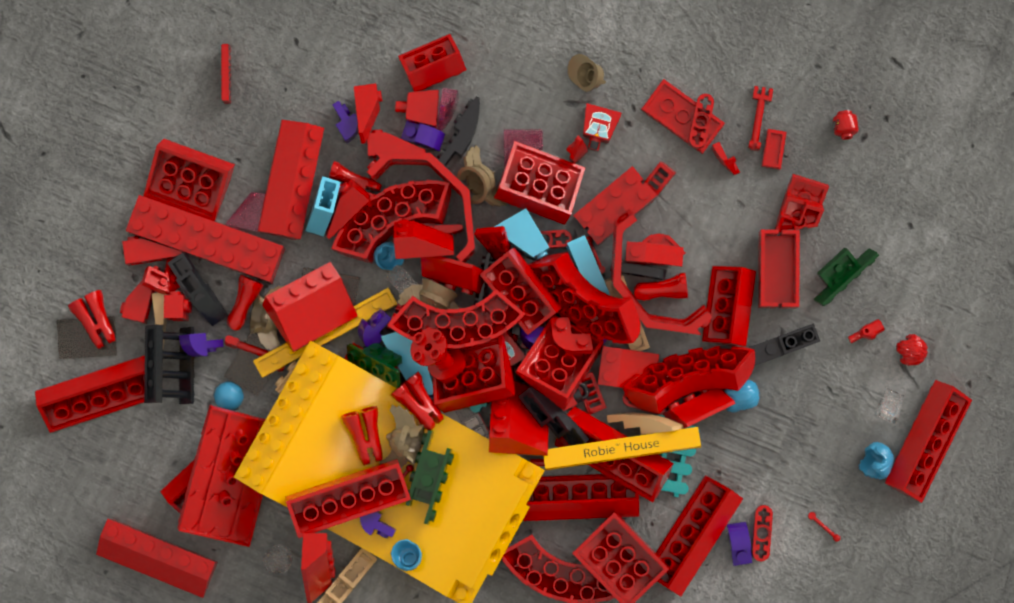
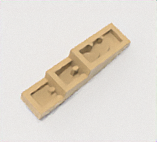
(647, 422)
(349, 578)

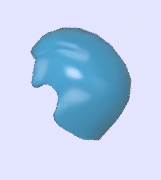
(385, 256)
(228, 395)
(406, 555)

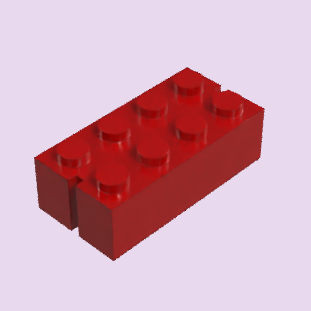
(622, 194)
(779, 269)

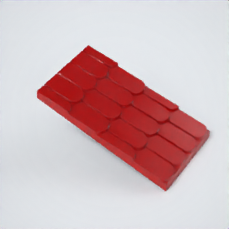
(214, 500)

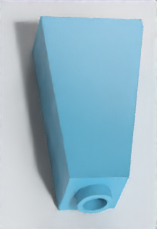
(585, 263)
(408, 367)

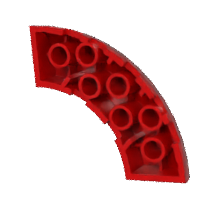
(374, 222)
(585, 305)
(460, 326)
(688, 374)
(552, 575)

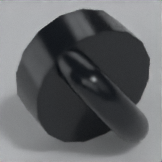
(578, 397)

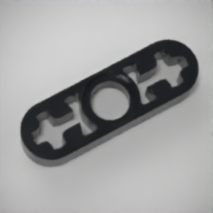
(642, 271)

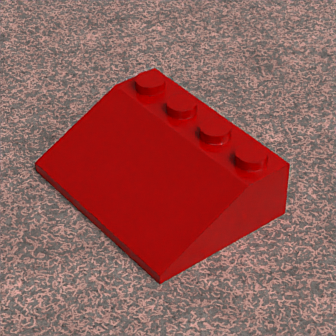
(188, 179)
(539, 183)
(310, 307)
(553, 371)
(484, 379)
(514, 427)
(621, 560)

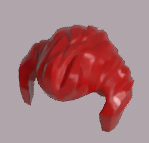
(913, 350)

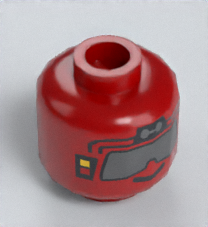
(845, 124)

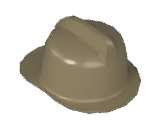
(585, 73)

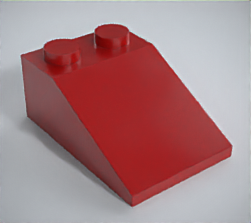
(420, 240)
(621, 365)

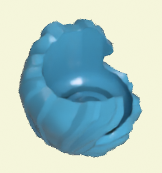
(745, 398)
(877, 461)

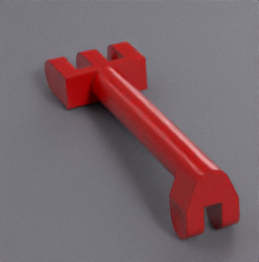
(754, 143)
(233, 342)

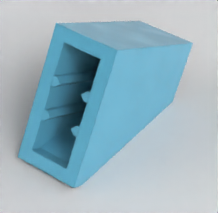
(323, 206)
(525, 235)

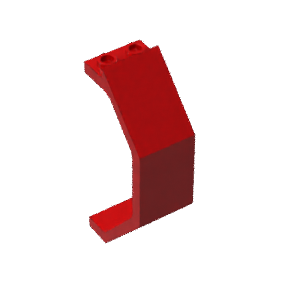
(385, 160)
(690, 324)

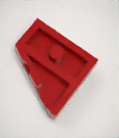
(494, 240)

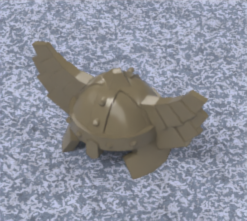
(479, 178)
(431, 294)
(262, 323)
(405, 439)

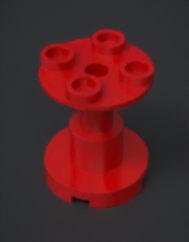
(431, 350)

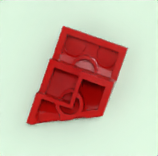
(802, 204)

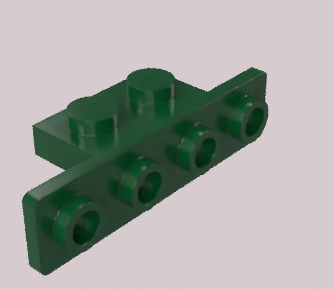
(841, 272)
(376, 361)
(427, 469)
(432, 498)

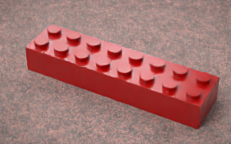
(205, 239)

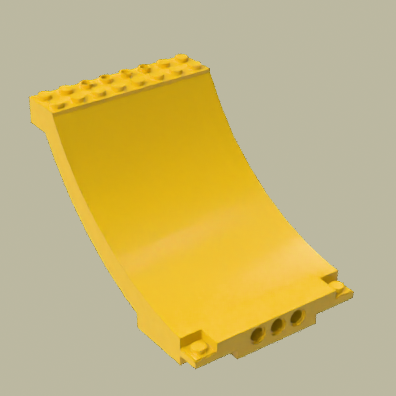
(310, 445)

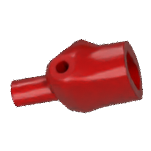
(868, 331)

